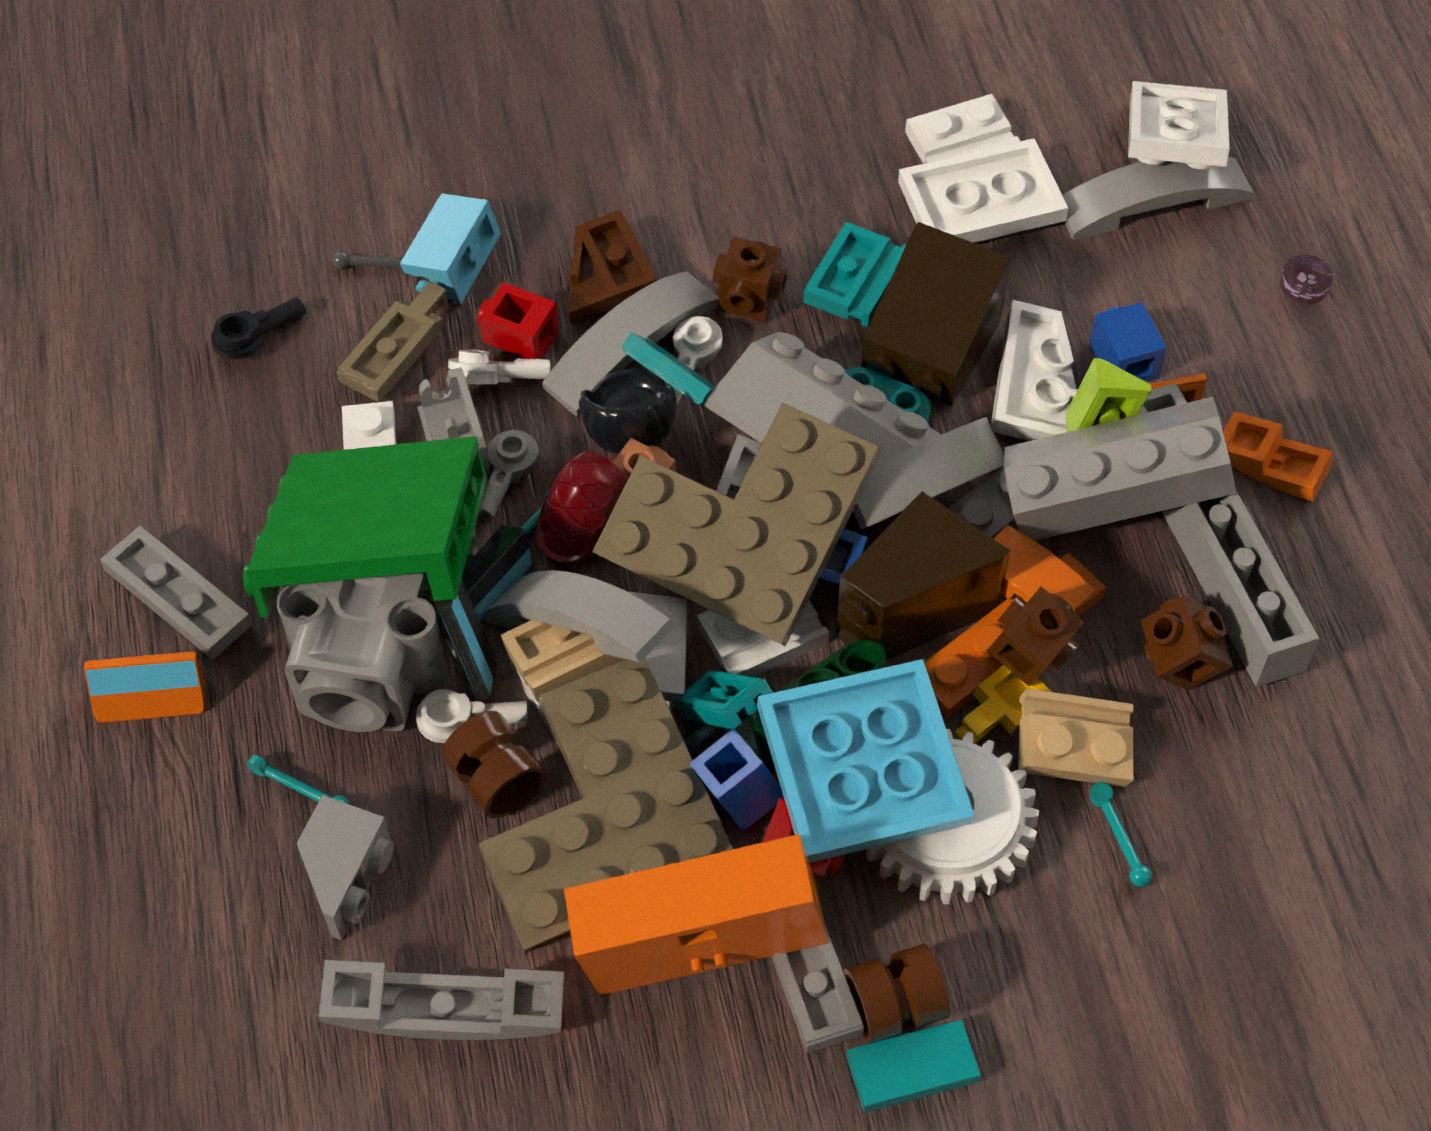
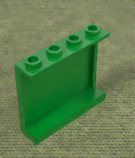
(371, 517)

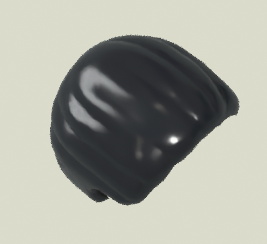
(627, 407)

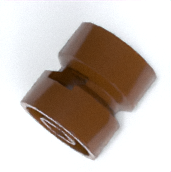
(494, 765)
(898, 992)

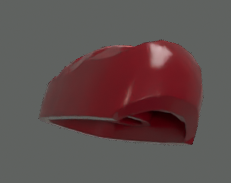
(578, 508)

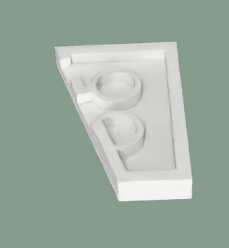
(1033, 374)

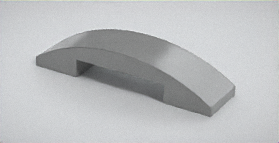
(1143, 187)
(647, 313)
(929, 468)
(614, 618)
(440, 1005)

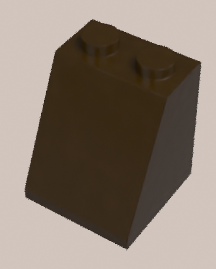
(937, 313)
(921, 580)

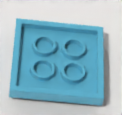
(864, 760)

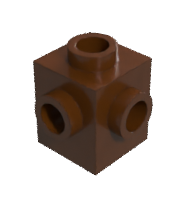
(750, 279)
(1036, 635)
(1186, 642)

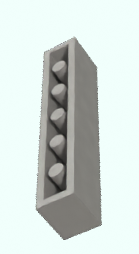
(1241, 577)

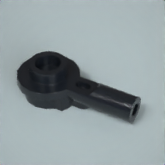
(241, 333)

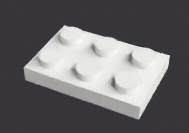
(1178, 125)
(985, 192)

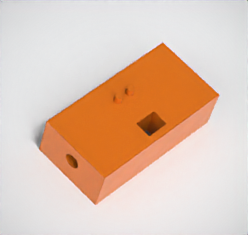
(696, 915)

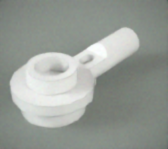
(697, 343)
(481, 370)
(446, 710)

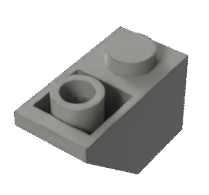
(342, 855)

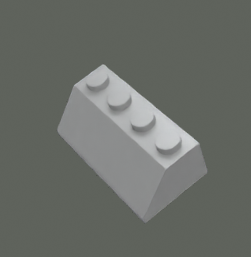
(786, 372)
(1118, 470)

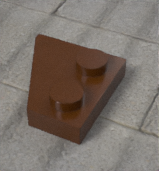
(605, 267)

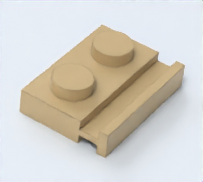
(552, 655)
(1076, 738)

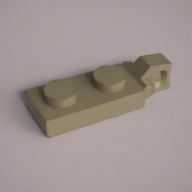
(394, 343)

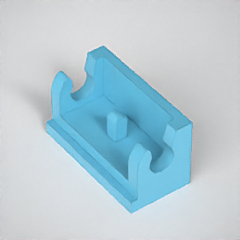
(453, 245)

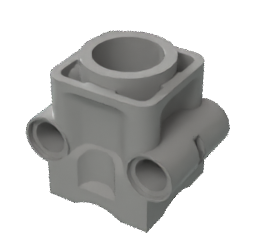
(361, 649)

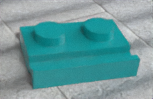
(853, 274)

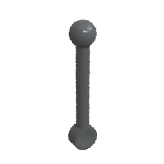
(342, 260)

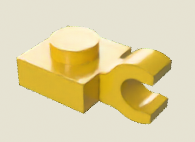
(999, 704)

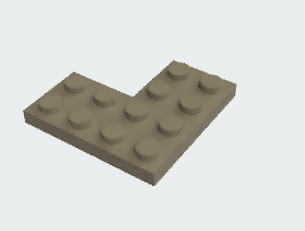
(751, 553)
(636, 805)

